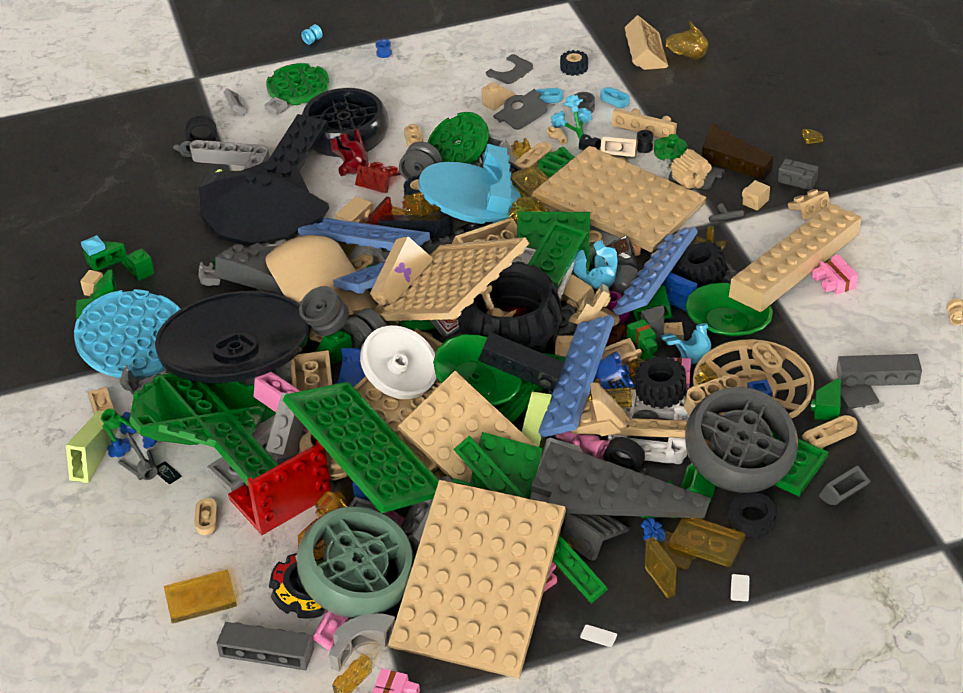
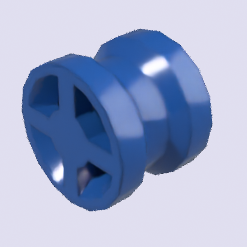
(383, 48)

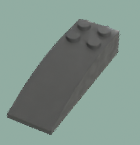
(246, 268)

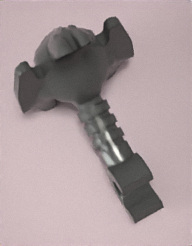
(129, 381)

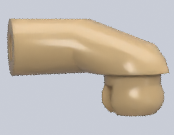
(557, 133)

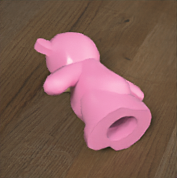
(588, 443)

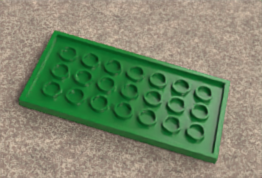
(364, 446)

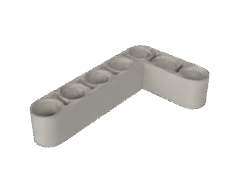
(228, 153)

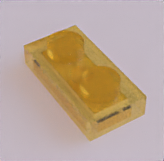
(353, 676)

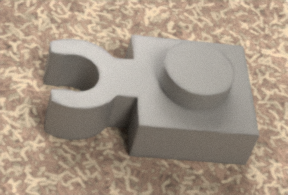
(207, 275)

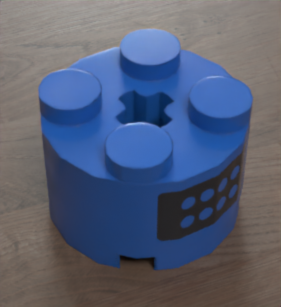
(613, 373)

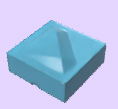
(93, 245)

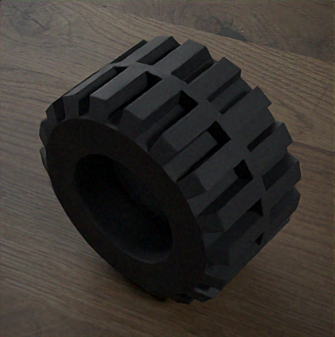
(703, 263)
(660, 382)

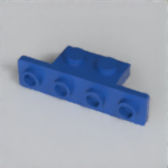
(678, 289)

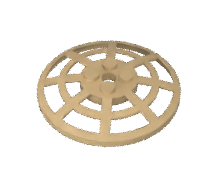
(751, 375)

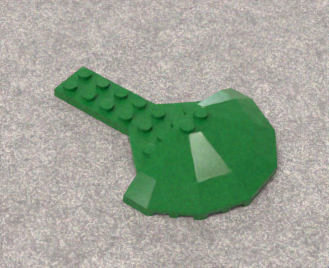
(208, 415)

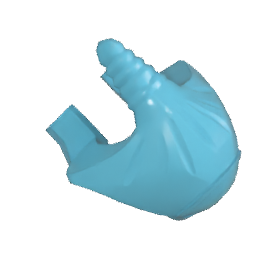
(602, 273)
(695, 347)

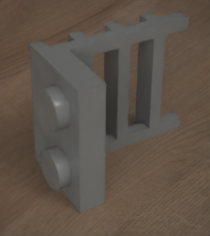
(589, 531)

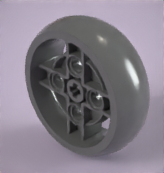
(741, 439)

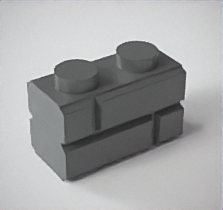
(798, 174)

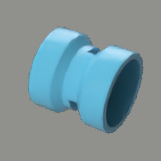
(311, 34)

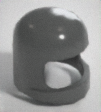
(624, 277)

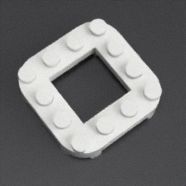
(666, 452)

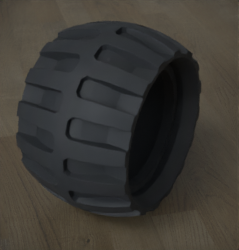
(522, 288)

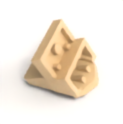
(593, 308)
(602, 413)

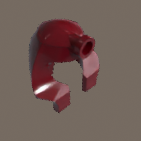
(352, 158)

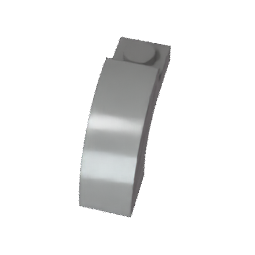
(358, 632)

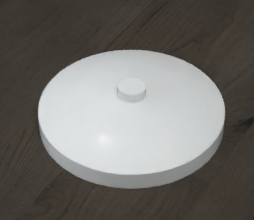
(398, 362)

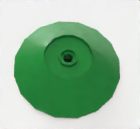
(723, 314)
(462, 356)

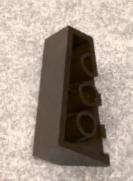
(735, 154)

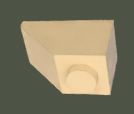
(495, 95)

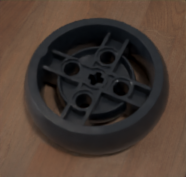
(346, 111)

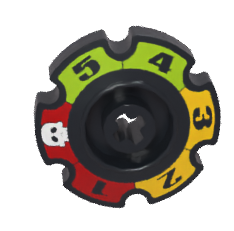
(289, 592)

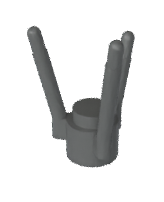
(146, 468)

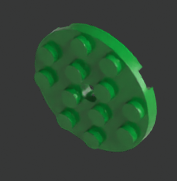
(285, 82)
(467, 128)

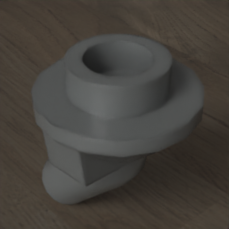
(184, 148)

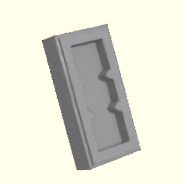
(235, 101)

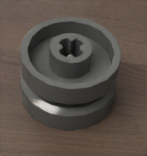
(417, 158)
(323, 310)
(362, 326)

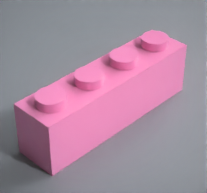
(269, 390)

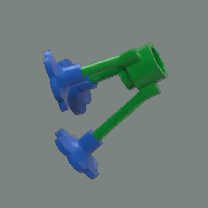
(120, 446)

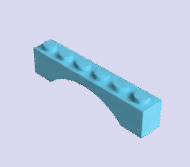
(500, 194)

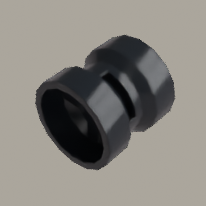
(645, 140)
(586, 141)

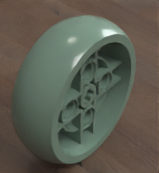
(349, 591)

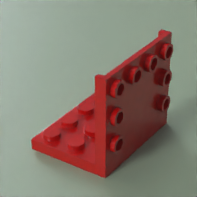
(284, 490)

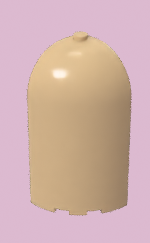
(311, 263)

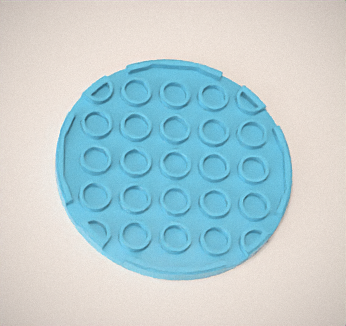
(461, 191)
(122, 332)

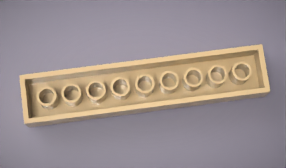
(794, 257)

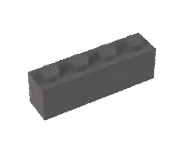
(879, 369)
(265, 645)

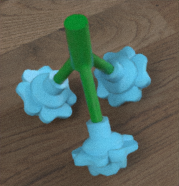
(580, 115)

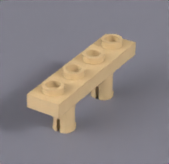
(636, 122)

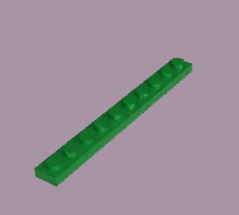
(564, 556)

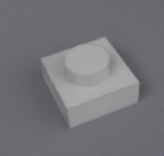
(275, 105)

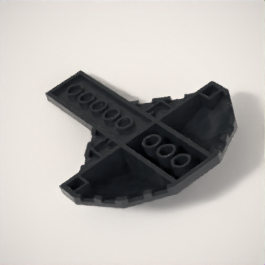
(268, 198)

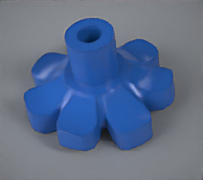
(653, 529)

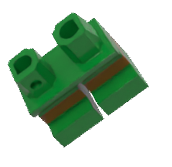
(642, 338)

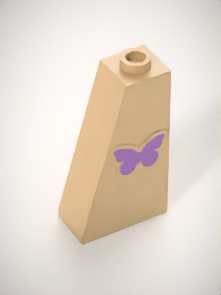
(400, 270)

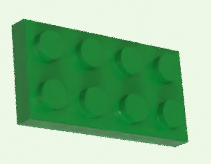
(558, 251)

